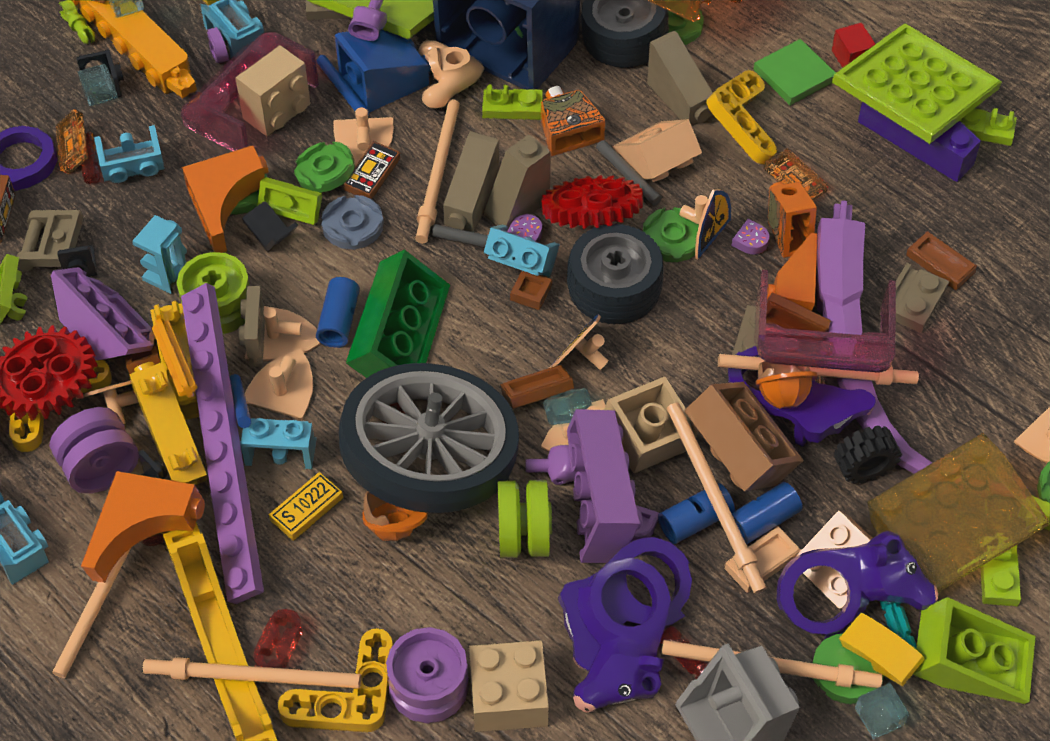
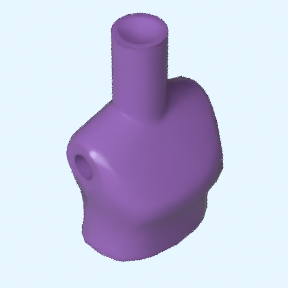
(368, 21)
(556, 465)

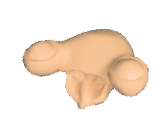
(452, 68)

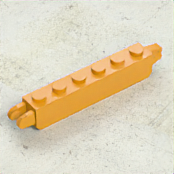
(144, 45)

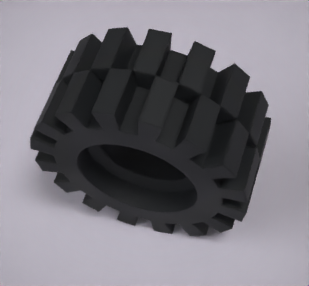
(867, 454)

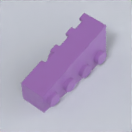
(602, 484)

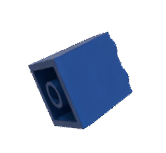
(381, 68)

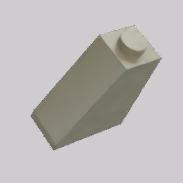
(677, 79)
(472, 182)
(519, 182)

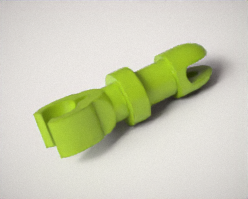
(76, 21)

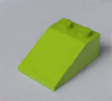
(974, 652)

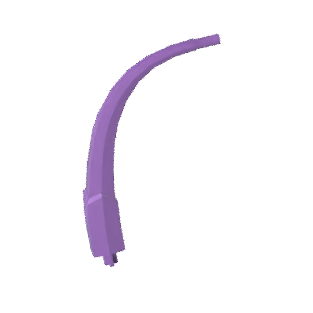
(838, 299)

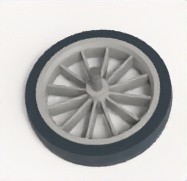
(428, 437)

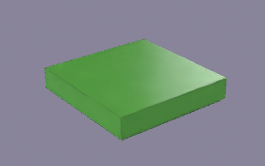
(794, 71)

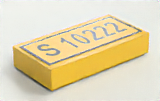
(306, 506)

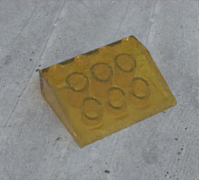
(959, 511)

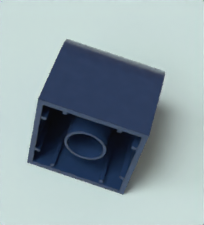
(490, 35)

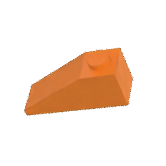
(798, 275)

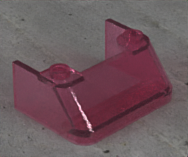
(206, 108)
(828, 350)

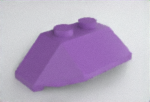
(99, 315)

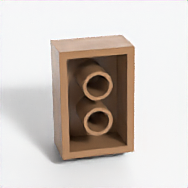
(743, 436)

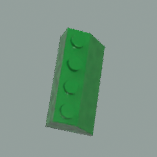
(398, 315)

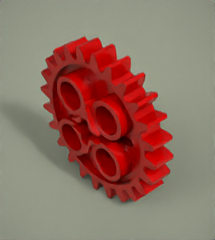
(592, 201)
(45, 372)

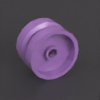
(93, 448)
(427, 675)

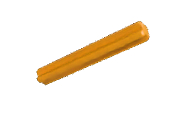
(174, 358)

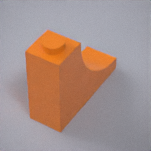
(220, 185)
(137, 510)

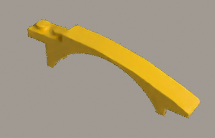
(217, 633)

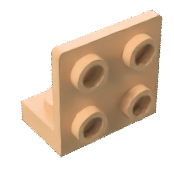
(837, 533)

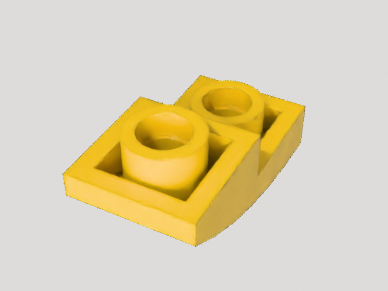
(883, 648)

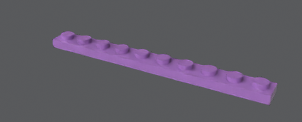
(222, 445)

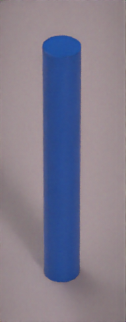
(340, 83)
(240, 403)

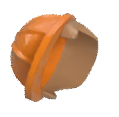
(784, 384)
(388, 520)

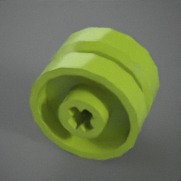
(227, 277)
(524, 519)

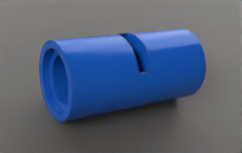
(337, 312)
(767, 511)
(691, 516)

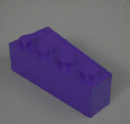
(950, 153)

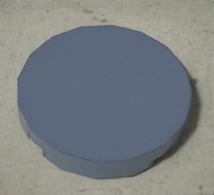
(352, 222)

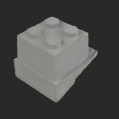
(739, 699)

